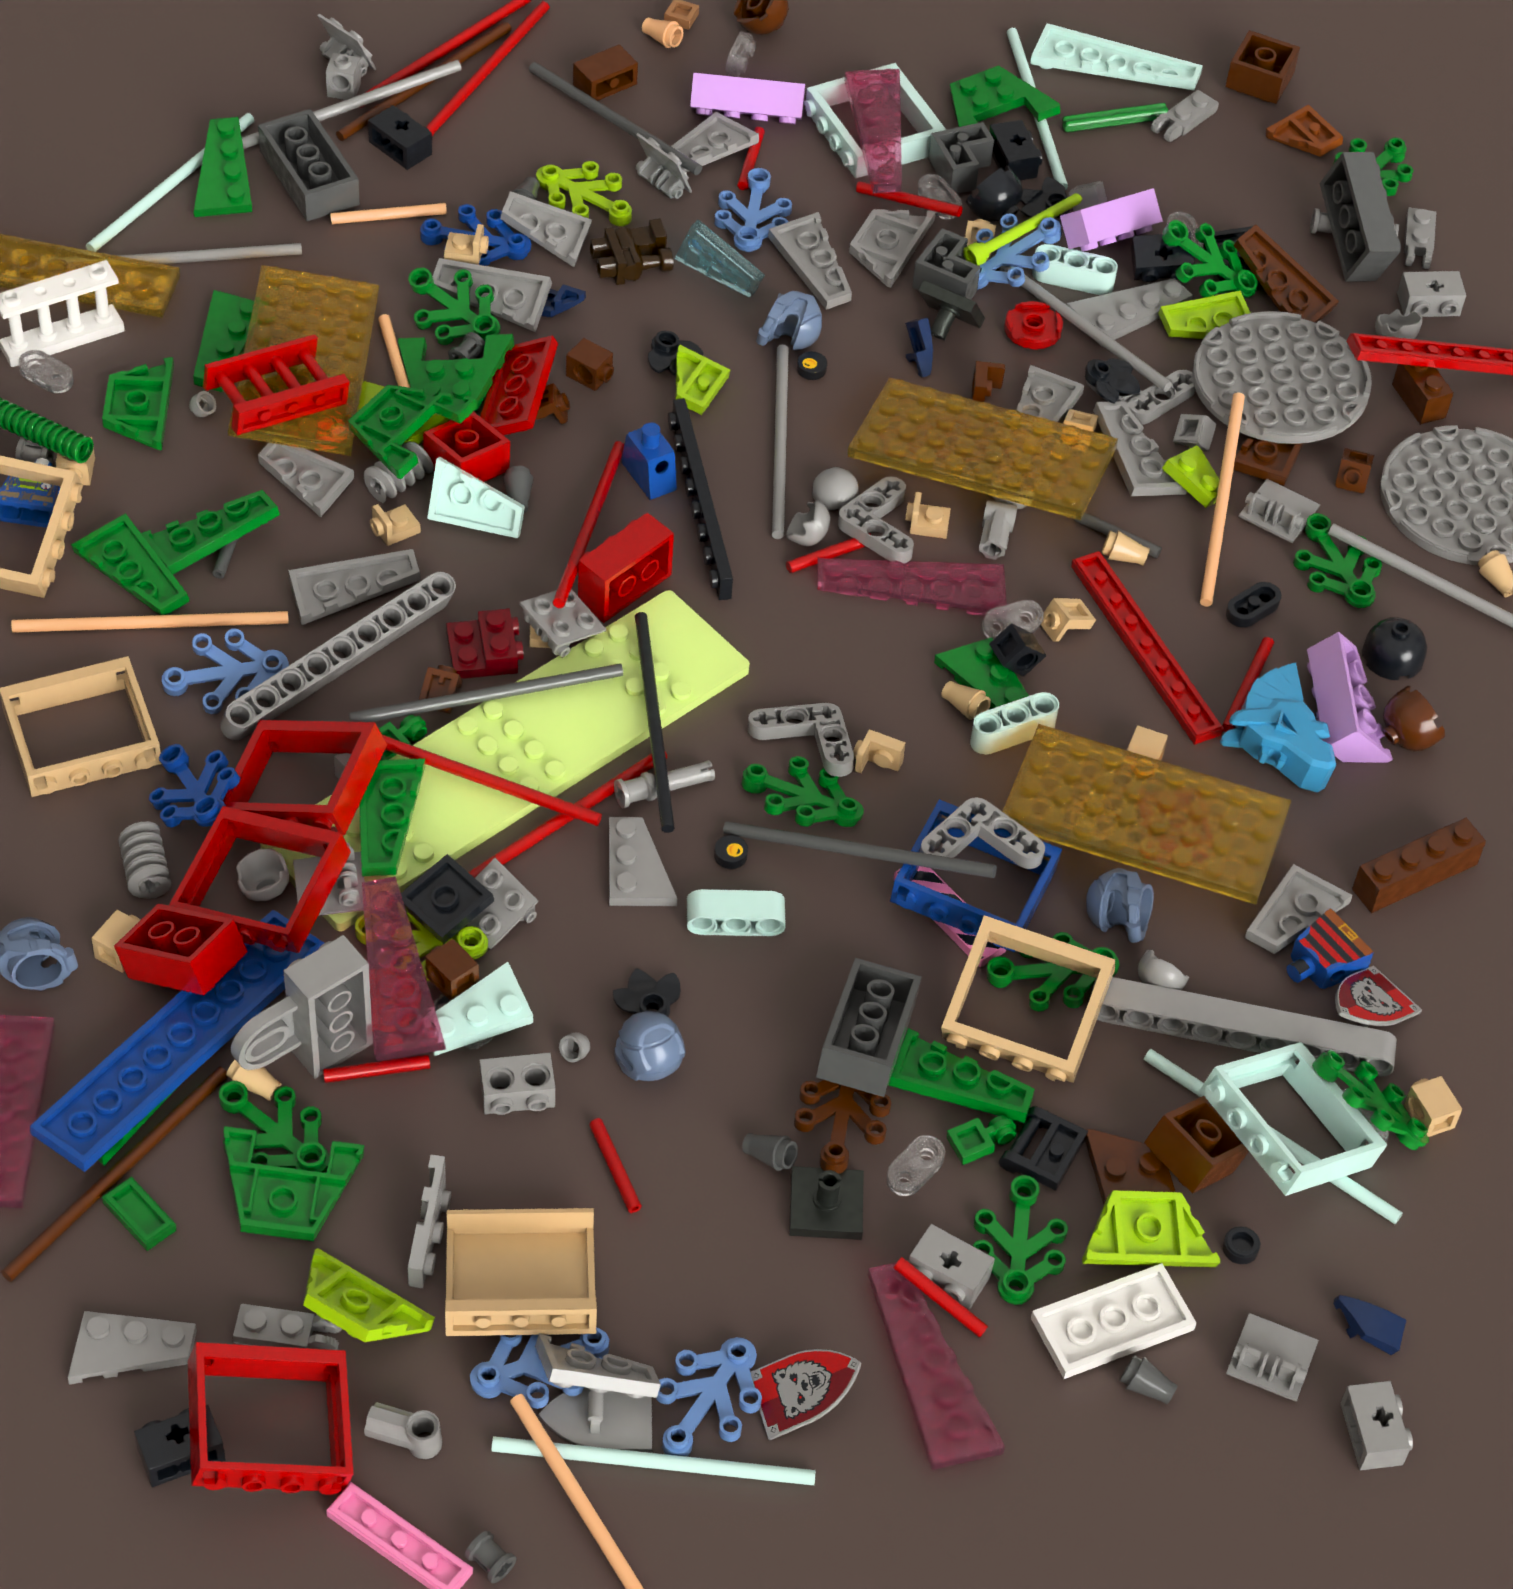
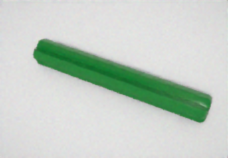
(1113, 117)

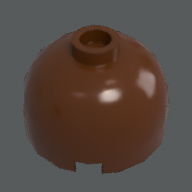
(761, 15)
(1410, 721)

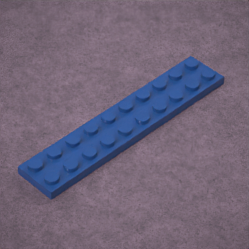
(163, 1054)

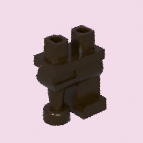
(631, 251)

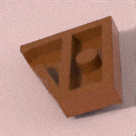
(1306, 132)

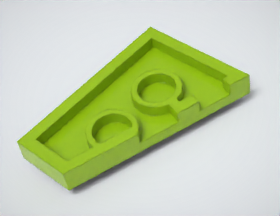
(1202, 315)

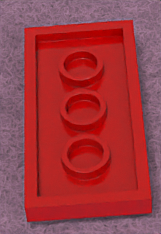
(519, 386)

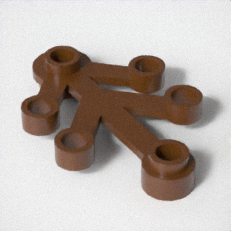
(835, 1155)

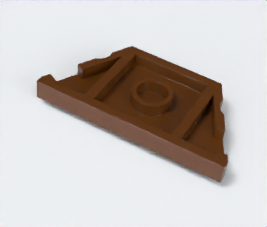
(1125, 1165)

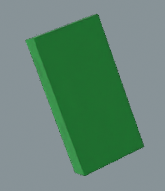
(139, 1213)

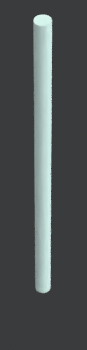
(1042, 126)
(155, 195)
(1301, 1154)
(660, 1461)

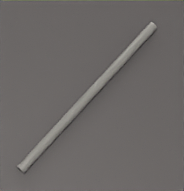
(374, 95)
(220, 254)
(1093, 332)
(780, 437)
(1421, 574)

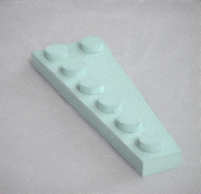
(1098, 56)

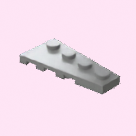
(808, 252)
(517, 294)

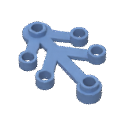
(748, 237)
(1010, 255)
(229, 671)
(527, 1365)
(711, 1390)

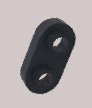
(1248, 606)

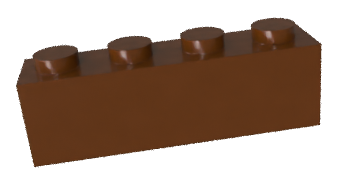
(1418, 865)

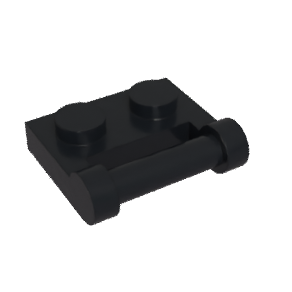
(1054, 1152)

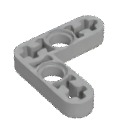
(1155, 406)
(859, 520)
(825, 723)
(984, 827)

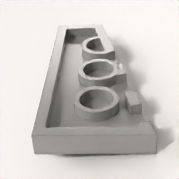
(1130, 308)
(1048, 395)
(1135, 453)
(342, 584)

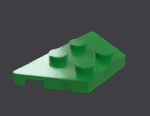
(139, 403)

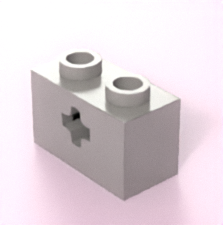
(1432, 293)
(952, 1264)
(1376, 1425)

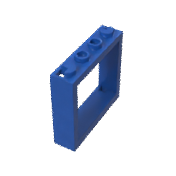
(952, 911)

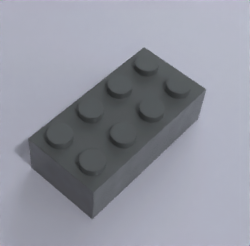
(309, 165)
(1360, 216)
(868, 1027)

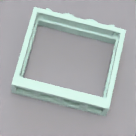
(915, 109)
(1322, 1097)

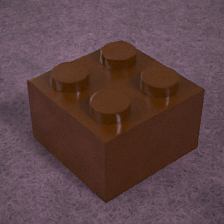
(1262, 67)
(1196, 1145)

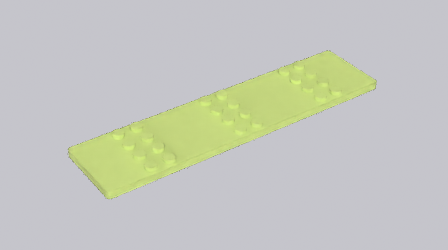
(552, 734)

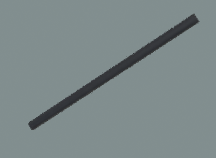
(654, 723)

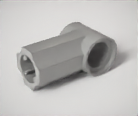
(997, 525)
(402, 1428)

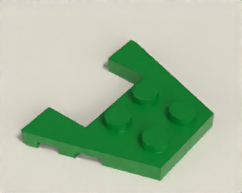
(995, 93)
(455, 376)
(396, 415)
(281, 1198)

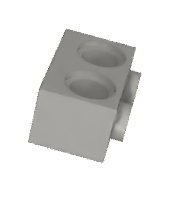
(516, 1076)

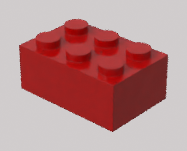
(625, 567)
(181, 949)

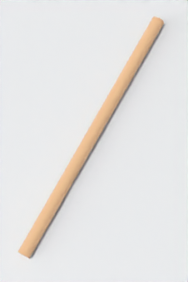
(1222, 500)
(151, 621)
(575, 1493)

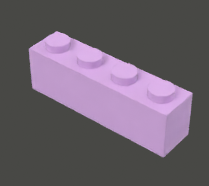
(747, 97)
(1110, 220)
(1345, 701)

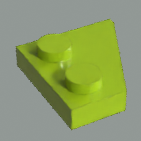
(698, 379)
(1194, 474)

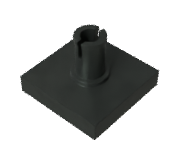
(949, 307)
(826, 1203)

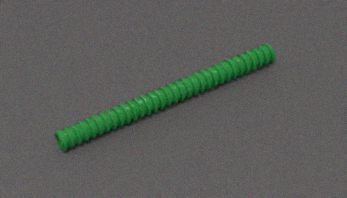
(45, 432)

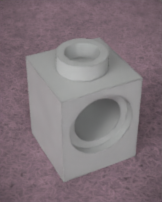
(343, 76)

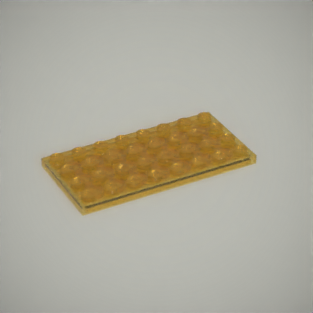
(342, 317)
(983, 448)
(1147, 813)

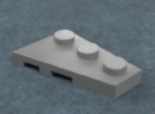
(715, 139)
(548, 226)
(307, 474)
(635, 866)
(1293, 908)
(434, 1202)
(128, 1343)
(581, 1368)

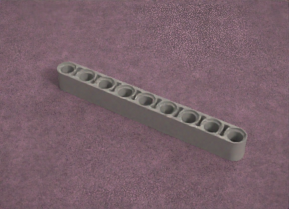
(329, 664)
(1242, 1024)

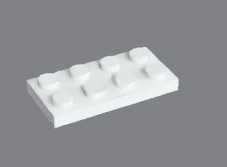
(1113, 1320)

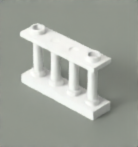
(68, 332)

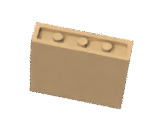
(520, 1272)

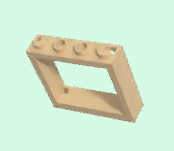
(59, 523)
(72, 687)
(1046, 949)

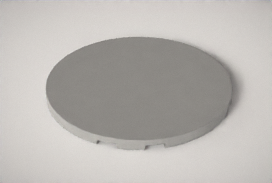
(1293, 374)
(1452, 492)

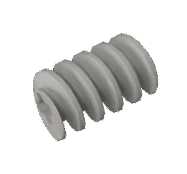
(384, 483)
(144, 860)

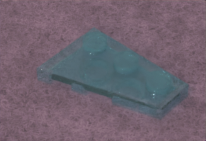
(718, 260)

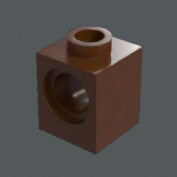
(589, 364)
(451, 969)

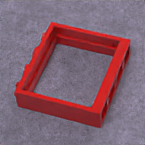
(359, 739)
(276, 832)
(271, 1363)

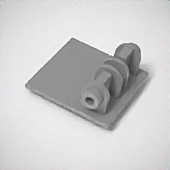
(345, 43)
(662, 169)
(1278, 510)
(561, 625)
(347, 890)
(510, 904)
(1272, 1357)

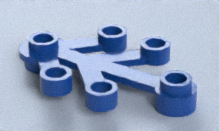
(510, 244)
(206, 806)

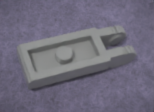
(1185, 115)
(1419, 236)
(282, 1328)

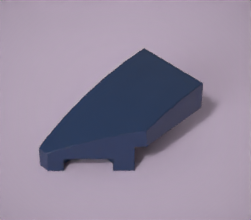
(562, 300)
(921, 341)
(1372, 1323)

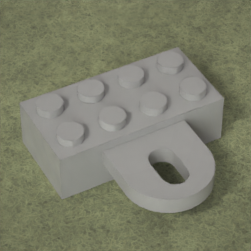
(320, 1019)

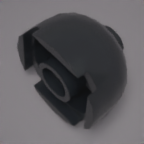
(997, 195)
(1395, 648)

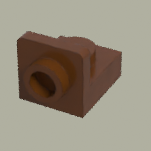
(985, 377)
(555, 403)
(1354, 470)
(440, 683)

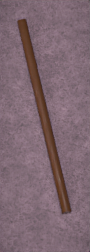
(398, 98)
(114, 1174)

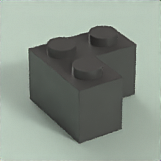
(960, 153)
(946, 266)

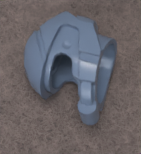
(795, 316)
(1120, 900)
(24, 948)
(649, 1046)

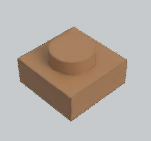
(682, 12)

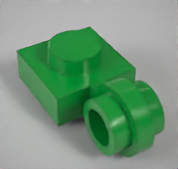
(411, 728)
(975, 1141)

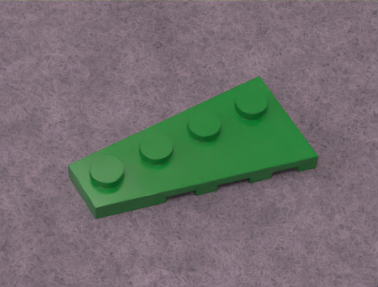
(223, 174)
(132, 563)

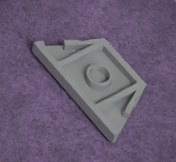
(889, 241)

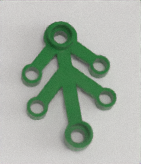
(1393, 152)
(1236, 278)
(455, 309)
(1356, 591)
(839, 808)
(1002, 972)
(1368, 1096)
(279, 1133)
(1018, 1247)

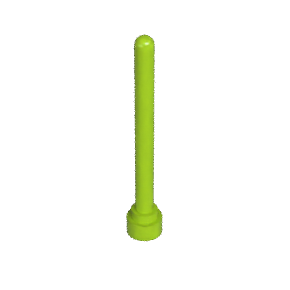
(979, 252)

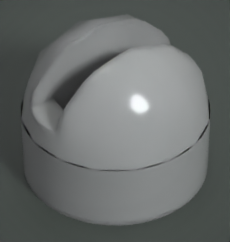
(206, 408)
(570, 1044)

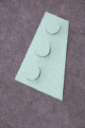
(471, 503)
(484, 1010)

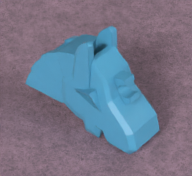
(1283, 730)

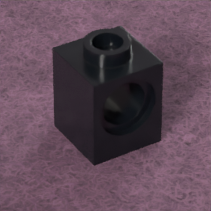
(1017, 649)

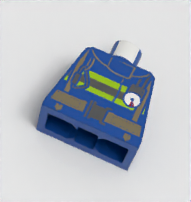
(28, 500)

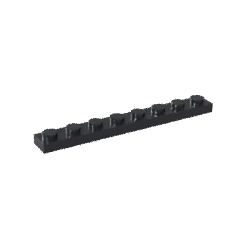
(702, 504)

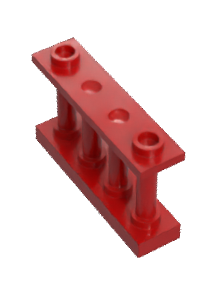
(283, 405)

